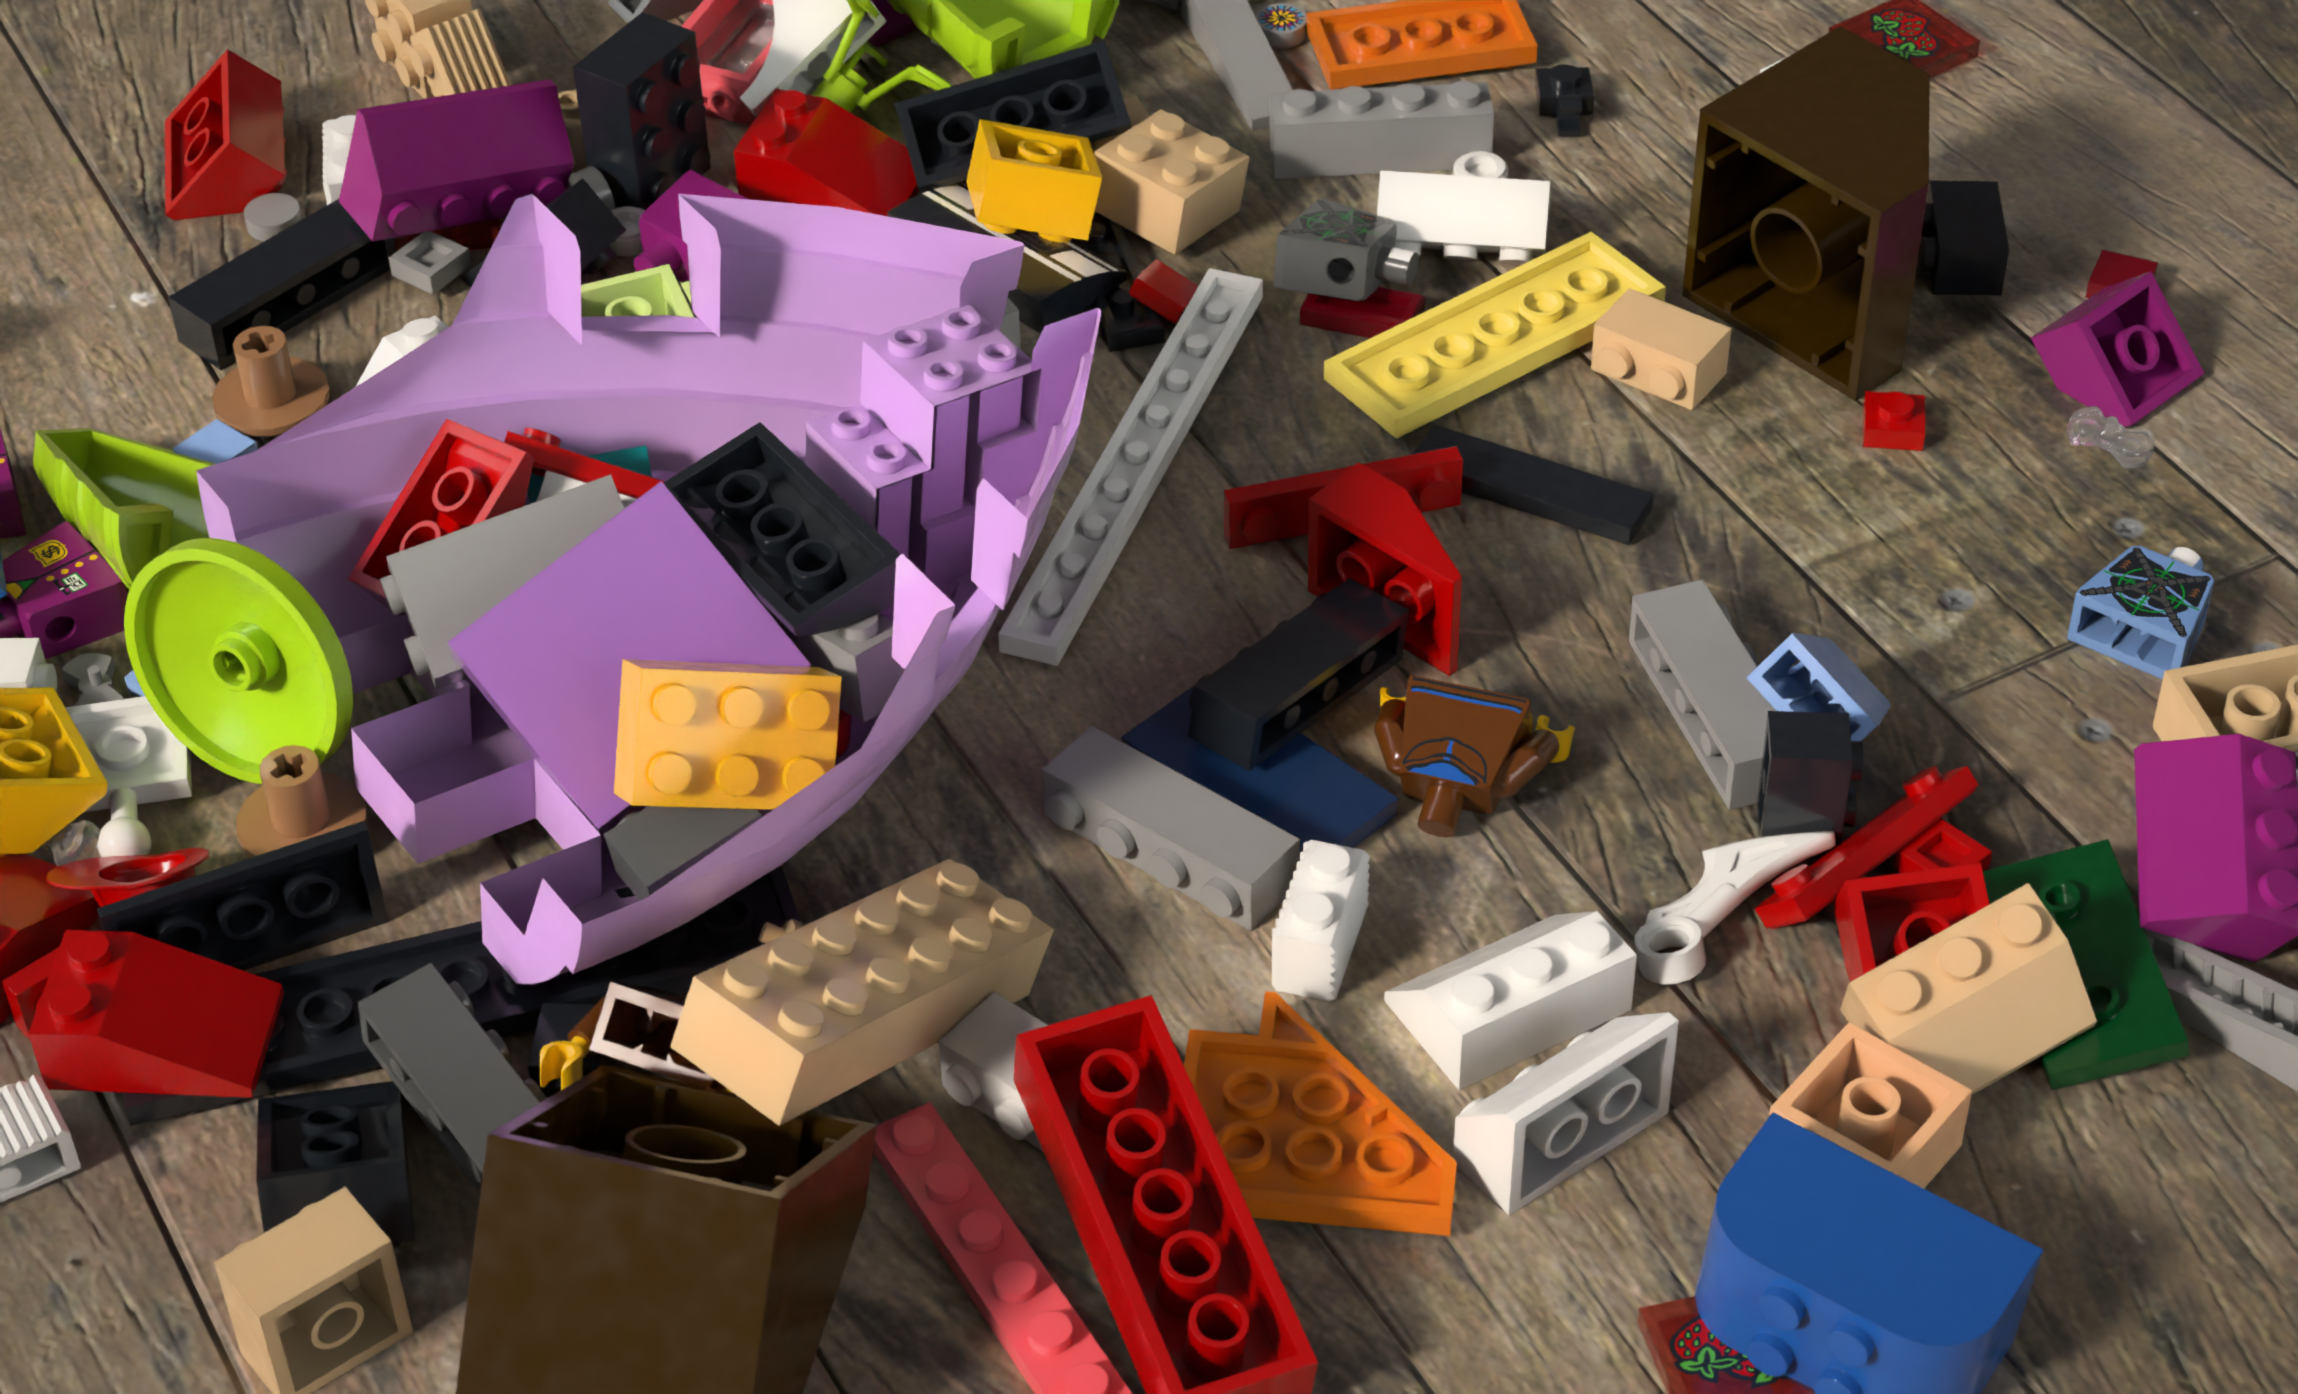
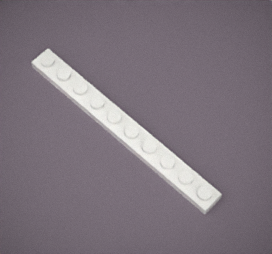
(1130, 469)

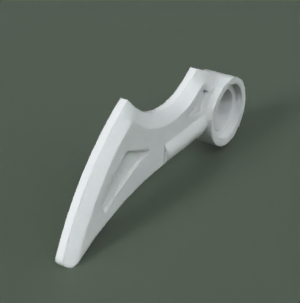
(1728, 879)

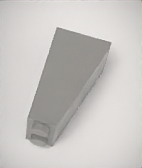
(471, 570)

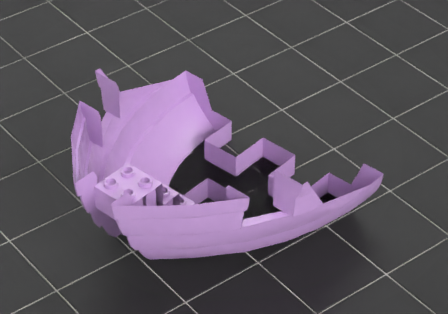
(829, 326)

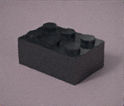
(643, 109)

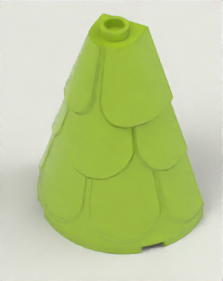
(1008, 33)
(121, 494)

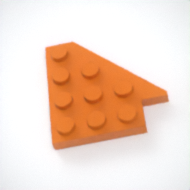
(1314, 1132)

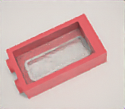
(731, 51)

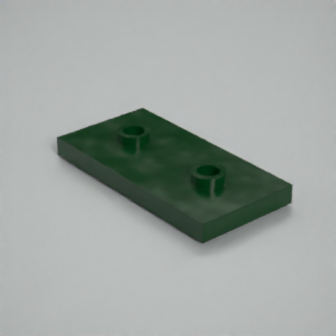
(2114, 958)

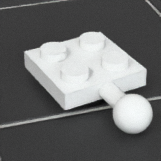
(139, 764)

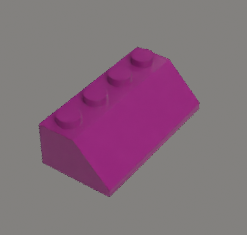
(455, 159)

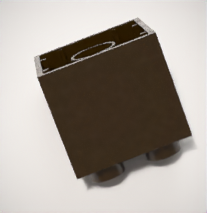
(1815, 208)
(658, 1242)

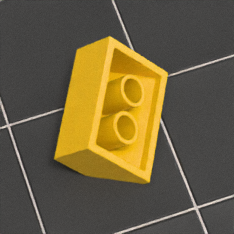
(43, 769)

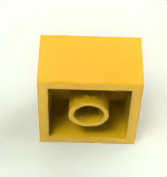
(1033, 181)

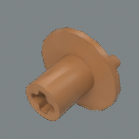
(268, 387)
(295, 802)

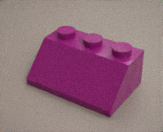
(2218, 843)

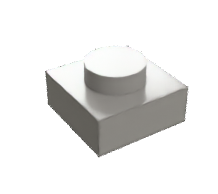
(430, 262)

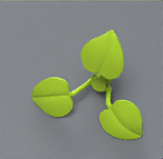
(845, 86)

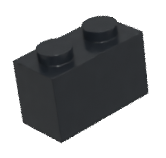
(1964, 238)
(1808, 774)

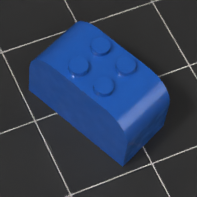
(1856, 1273)

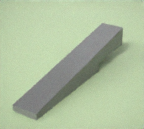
(1238, 54)
(2232, 1005)

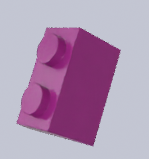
(2120, 351)

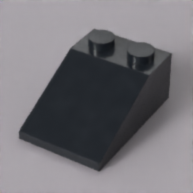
(334, 1141)

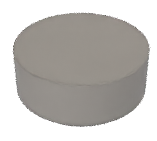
(271, 215)

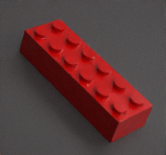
(1159, 1207)

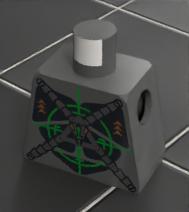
(1341, 253)

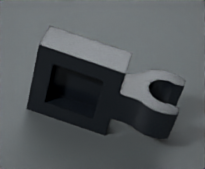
(1566, 94)

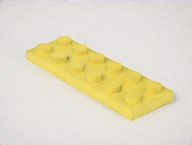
(1486, 335)

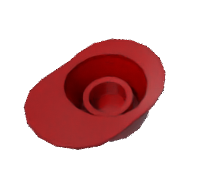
(127, 876)

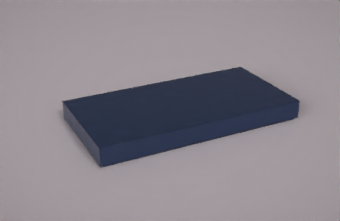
(1294, 788)

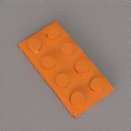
(1418, 40)

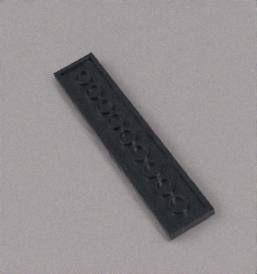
(320, 1018)

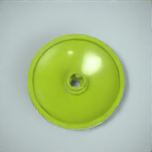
(236, 656)

